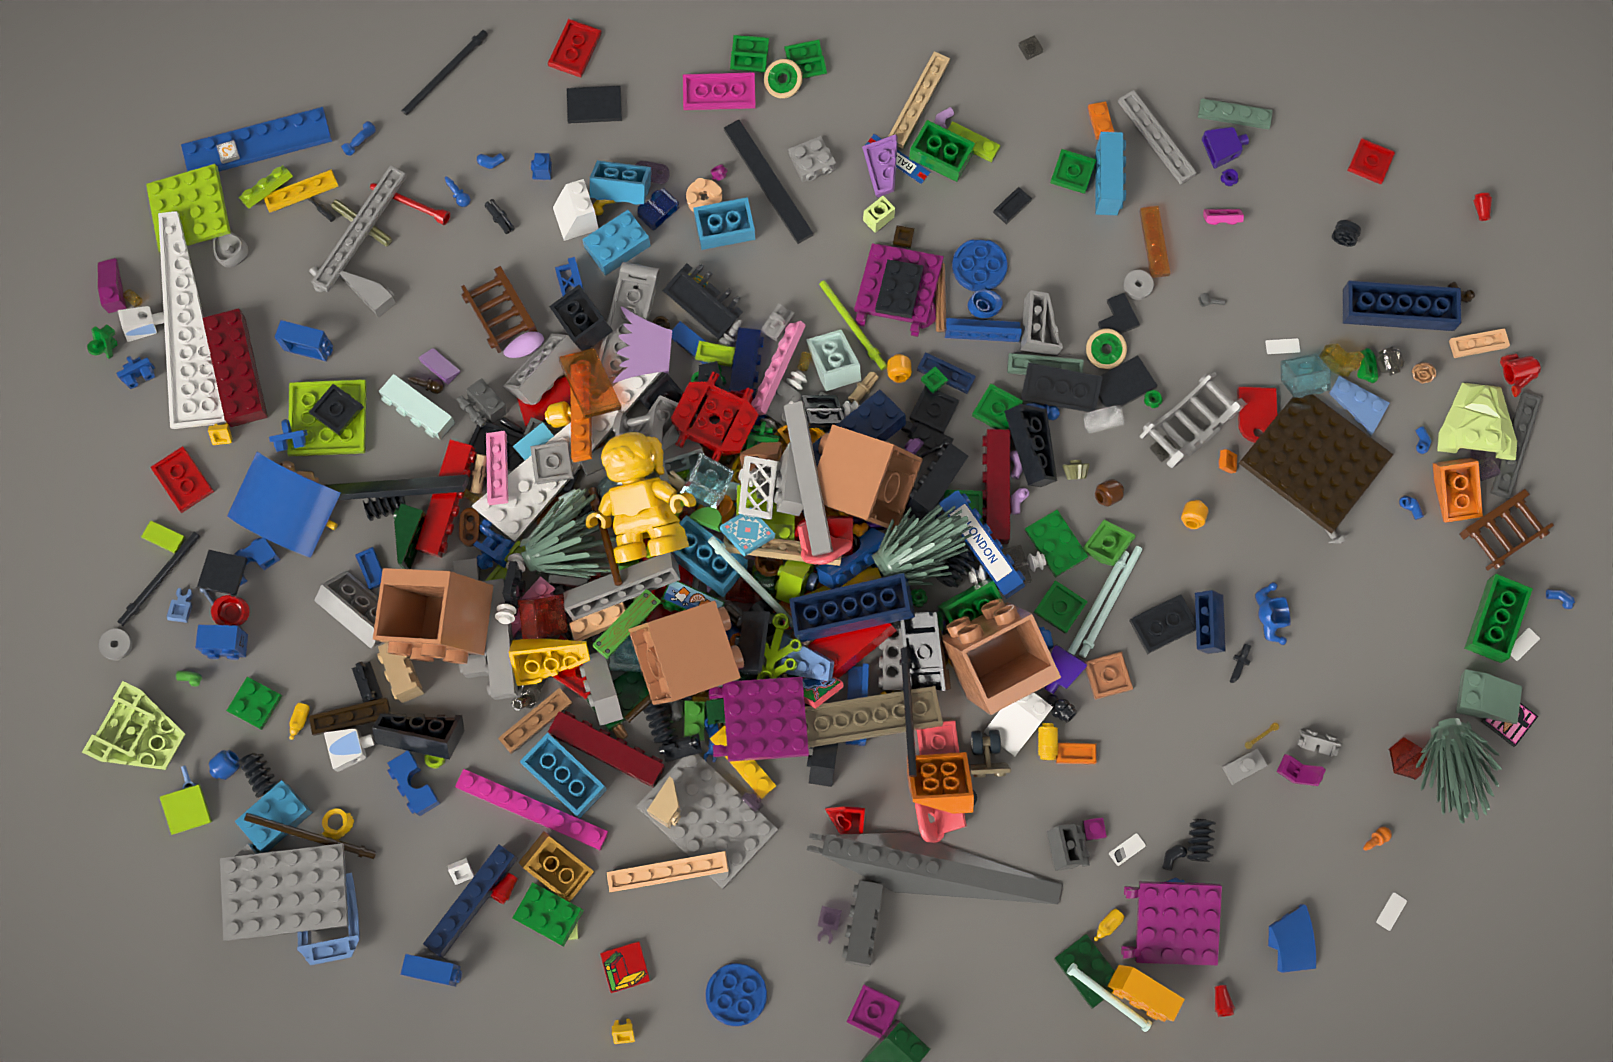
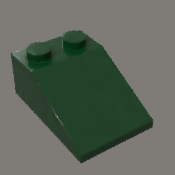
(408, 527)
(897, 1045)

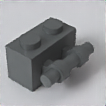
(485, 400)
(1068, 847)

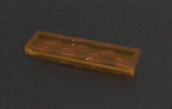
(1154, 241)

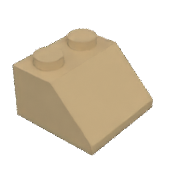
(666, 806)

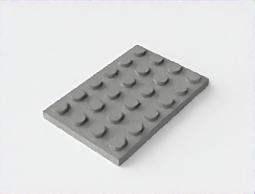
(712, 817)
(283, 892)

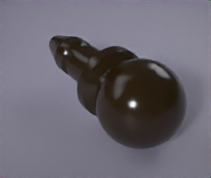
(435, 386)

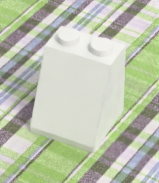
(575, 211)

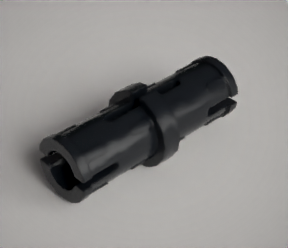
(499, 216)

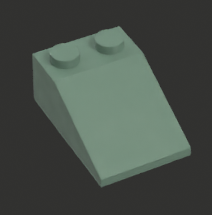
(1488, 697)

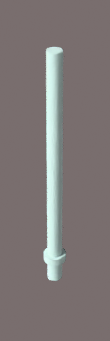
(720, 549)
(1098, 603)
(1088, 643)

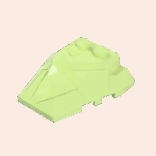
(1478, 422)
(135, 732)

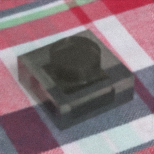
(1030, 47)
(1159, 451)

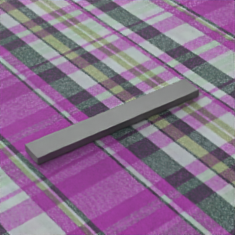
(359, 229)
(808, 478)

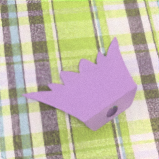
(647, 350)

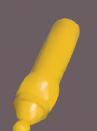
(298, 719)
(1109, 924)

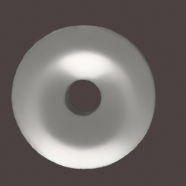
(1134, 291)
(109, 638)

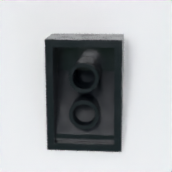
(581, 318)

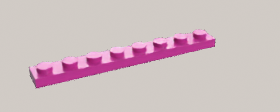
(531, 809)

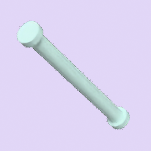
(1145, 1024)

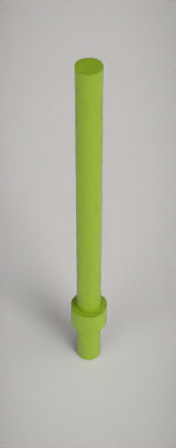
(873, 352)

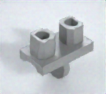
(777, 322)

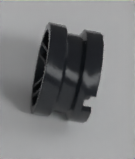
(1346, 233)

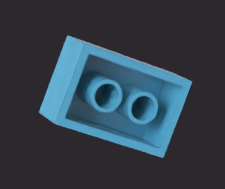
(620, 182)
(724, 223)
(616, 242)
(279, 805)

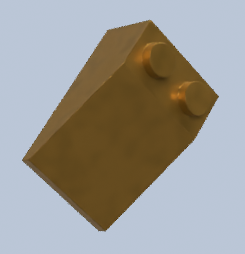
(556, 867)

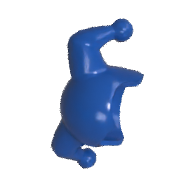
(1273, 613)

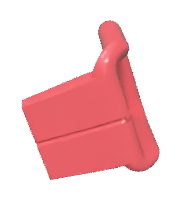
(839, 545)
(944, 822)

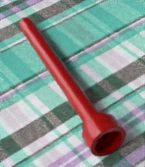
(441, 216)

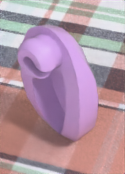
(524, 345)

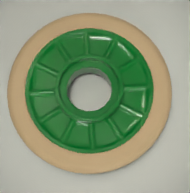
(772, 75)
(1117, 344)

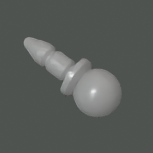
(728, 338)

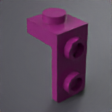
(1300, 773)

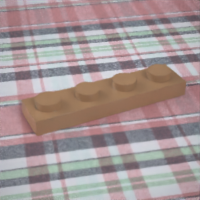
(535, 721)

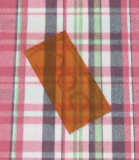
(589, 383)

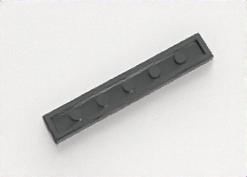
(1522, 425)

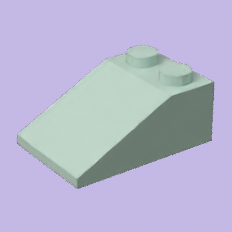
(834, 360)

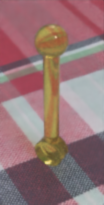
(1274, 727)

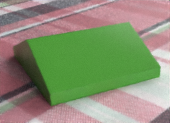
(1108, 543)

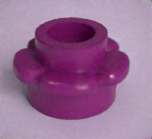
(719, 172)

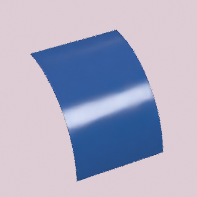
(283, 506)

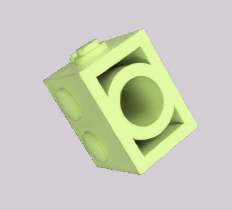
(879, 214)

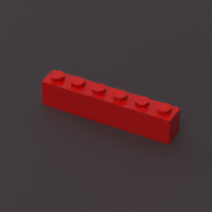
(445, 506)

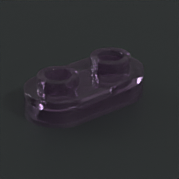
(655, 167)

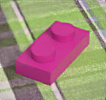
(1217, 216)

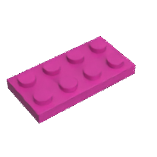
(718, 91)

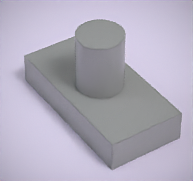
(1244, 766)

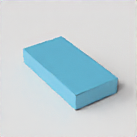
(538, 436)

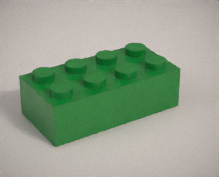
(1498, 618)

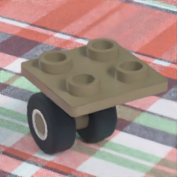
(993, 743)

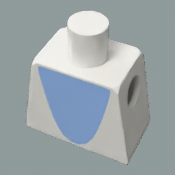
(139, 322)
(347, 747)

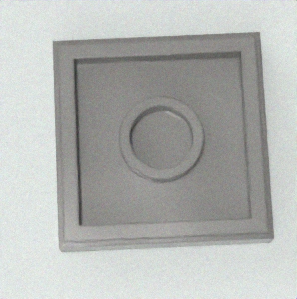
(552, 462)

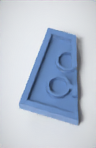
(1360, 403)
(809, 662)

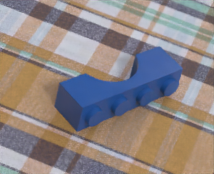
(850, 566)

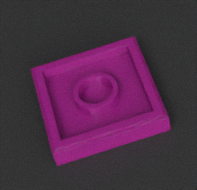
(873, 1011)

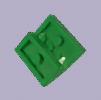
(749, 53)
(807, 57)

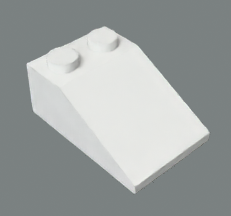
(1019, 721)

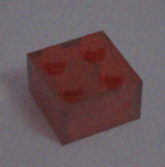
(542, 616)

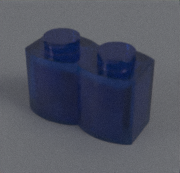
(658, 208)

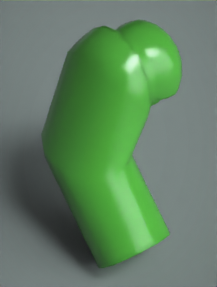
(193, 677)

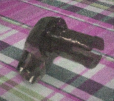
(529, 696)

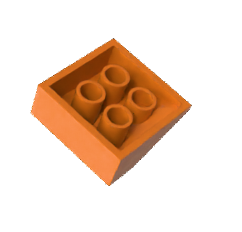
(943, 782)

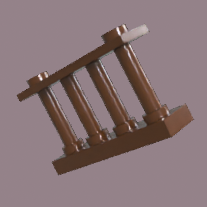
(509, 294)
(1504, 512)

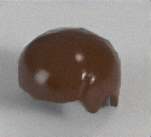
(767, 566)

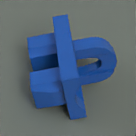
(280, 440)

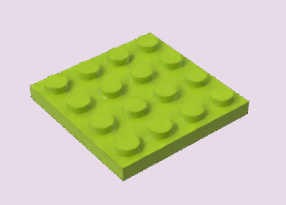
(196, 198)
(320, 438)

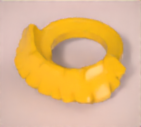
(348, 822)

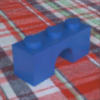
(260, 552)
(403, 770)

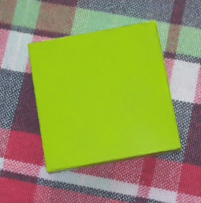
(185, 809)

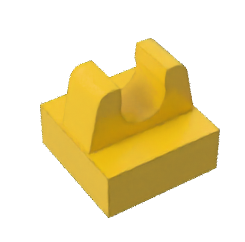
(220, 434)
(623, 1033)

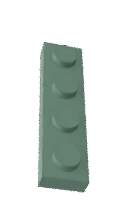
(1235, 114)
(1018, 363)

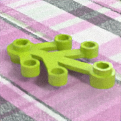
(774, 654)

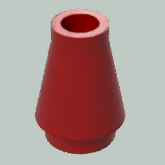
(1483, 206)
(504, 889)
(1223, 1001)

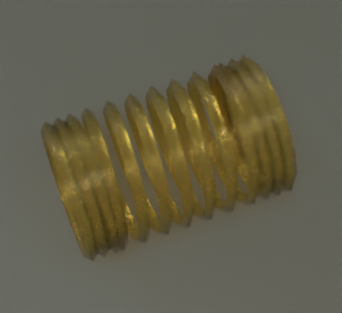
(130, 296)
(801, 366)

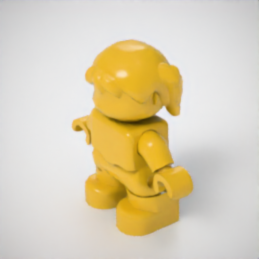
(638, 503)

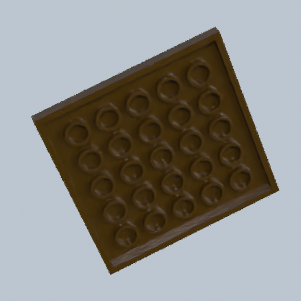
(1316, 460)

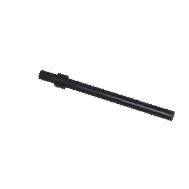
(133, 608)

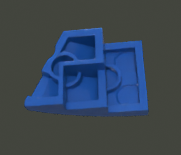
(1294, 941)

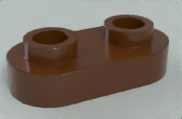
(469, 528)

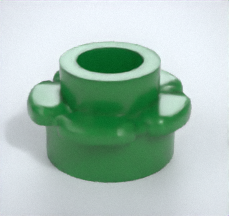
(1153, 394)
(923, 598)

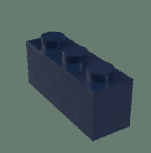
(1210, 622)

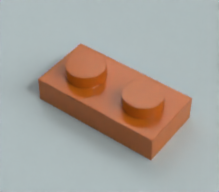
(1100, 118)

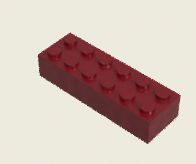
(234, 367)

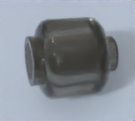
(1390, 361)

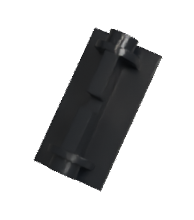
(366, 682)
(681, 748)

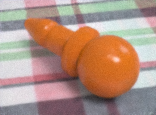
(1379, 837)

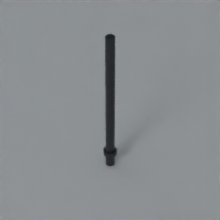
(476, 40)
(905, 662)

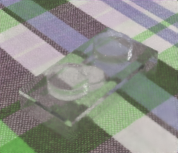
(1104, 419)

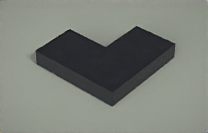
(1123, 315)

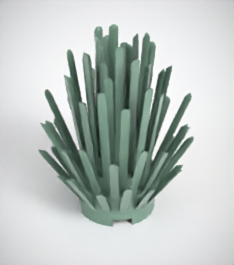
(920, 544)
(1457, 759)

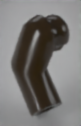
(1466, 296)

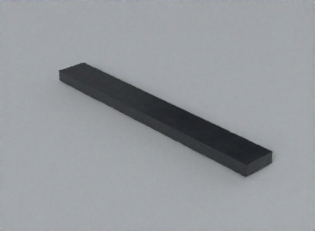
(768, 181)
(401, 487)

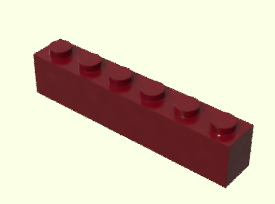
(997, 483)
(606, 749)

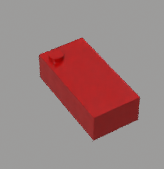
(851, 647)

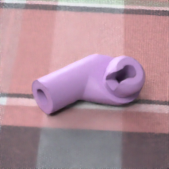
(941, 117)
(1017, 470)
(1016, 498)

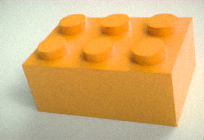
(1145, 993)

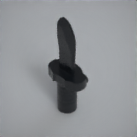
(1241, 661)

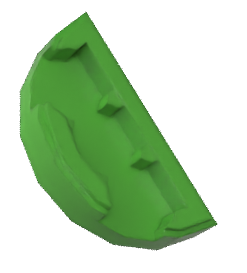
(708, 517)

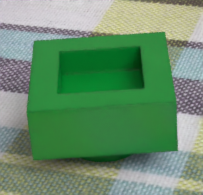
(934, 380)

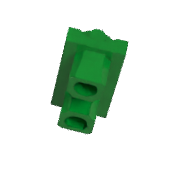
(102, 341)
(755, 437)

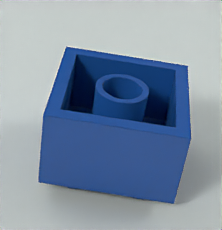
(221, 641)

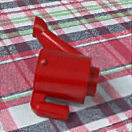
(1519, 371)

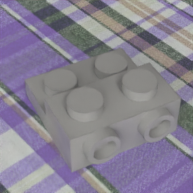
(812, 159)

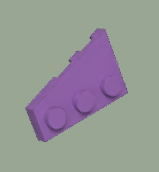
(882, 164)

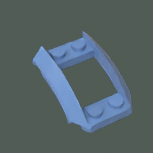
(336, 948)

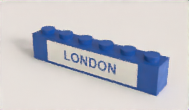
(985, 548)

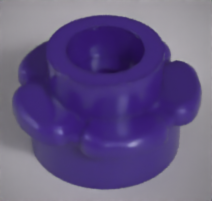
(1229, 173)

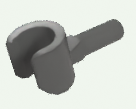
(1204, 300)

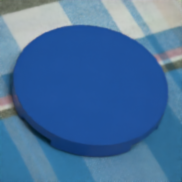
(979, 265)
(736, 994)

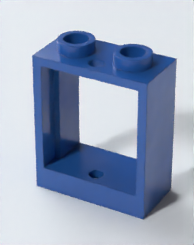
(303, 340)
(431, 970)

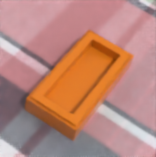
(1076, 753)

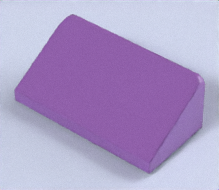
(439, 365)

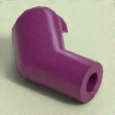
(932, 317)

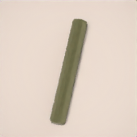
(350, 214)

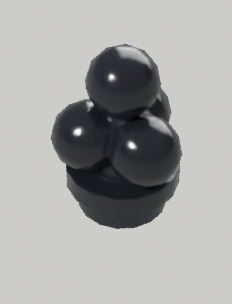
(1062, 708)

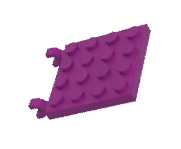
(873, 277)
(763, 719)
(1176, 923)

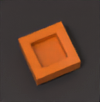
(1228, 461)

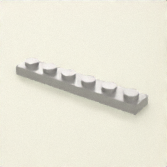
(1157, 137)

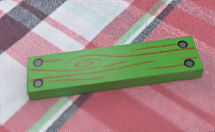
(630, 618)

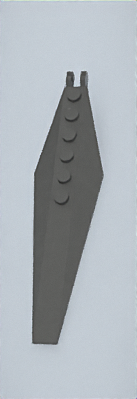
(926, 868)

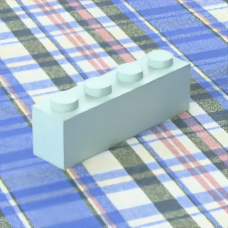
(417, 407)

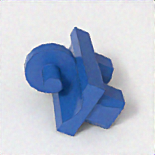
(135, 369)
(487, 557)

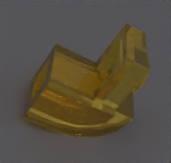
(1339, 360)

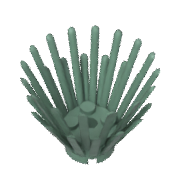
(548, 547)

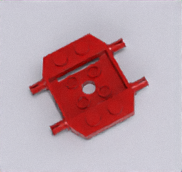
(719, 404)

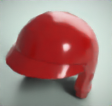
(230, 610)

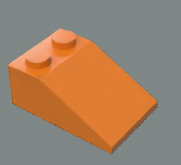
(1458, 489)

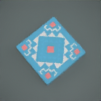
(747, 533)

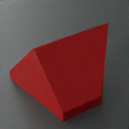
(847, 819)

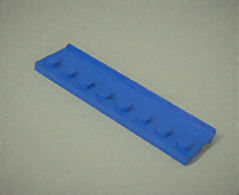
(261, 140)

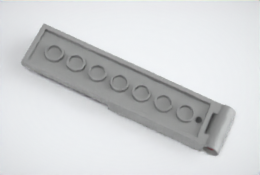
(635, 293)

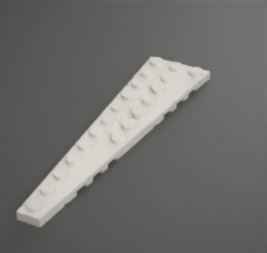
(190, 371)
(529, 500)

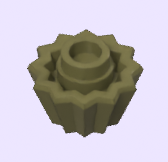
(1076, 470)

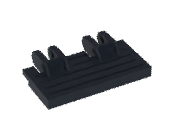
(701, 301)

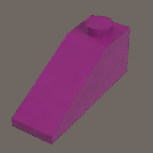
(110, 286)

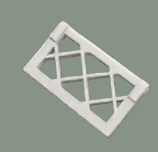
(744, 487)

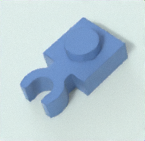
(180, 609)

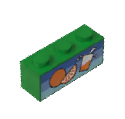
(683, 597)

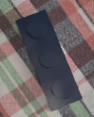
(956, 377)

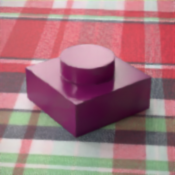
(1094, 829)

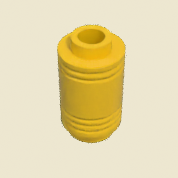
(1048, 741)

